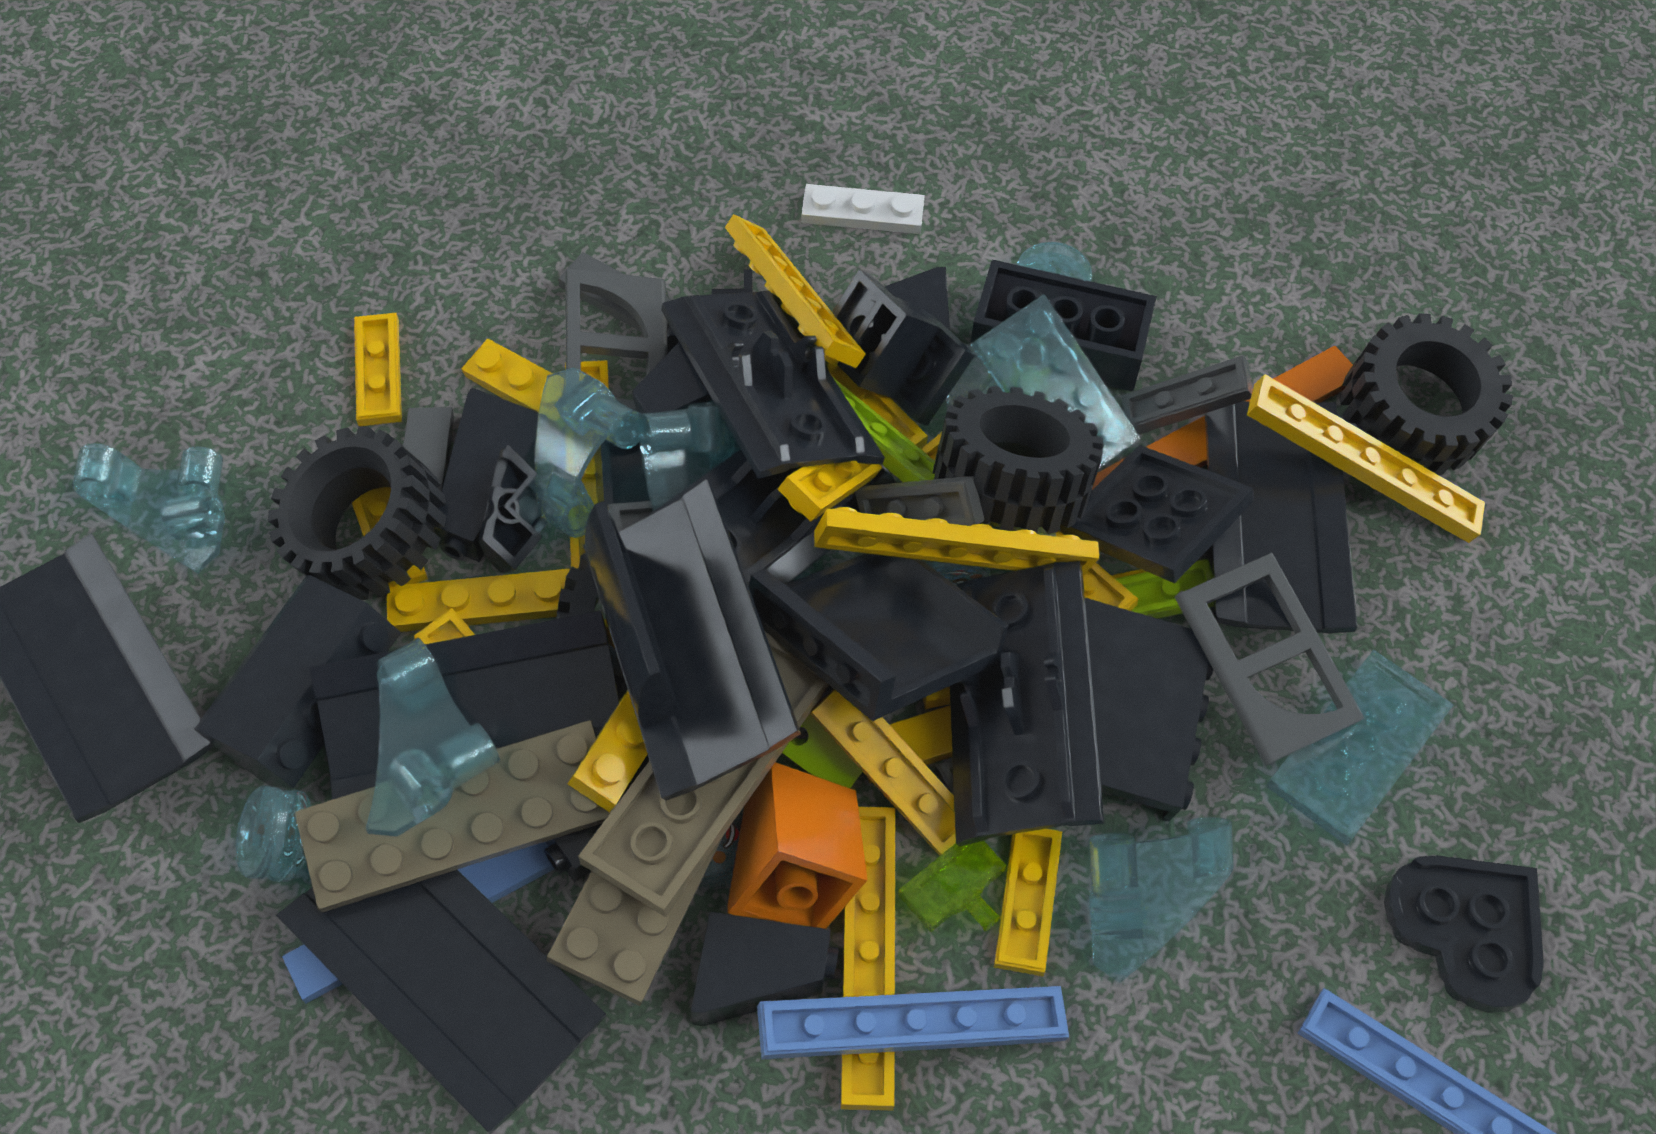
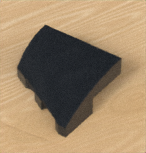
(511, 514)

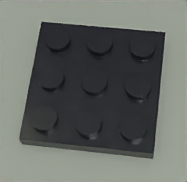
(1160, 512)

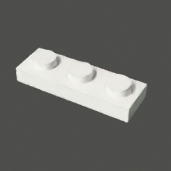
(862, 208)

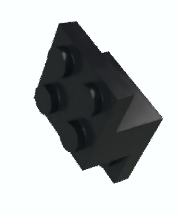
(905, 348)

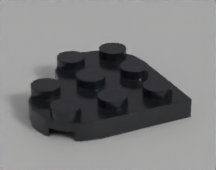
(1476, 923)

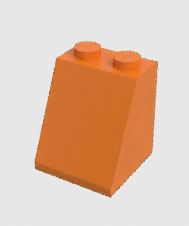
(798, 850)

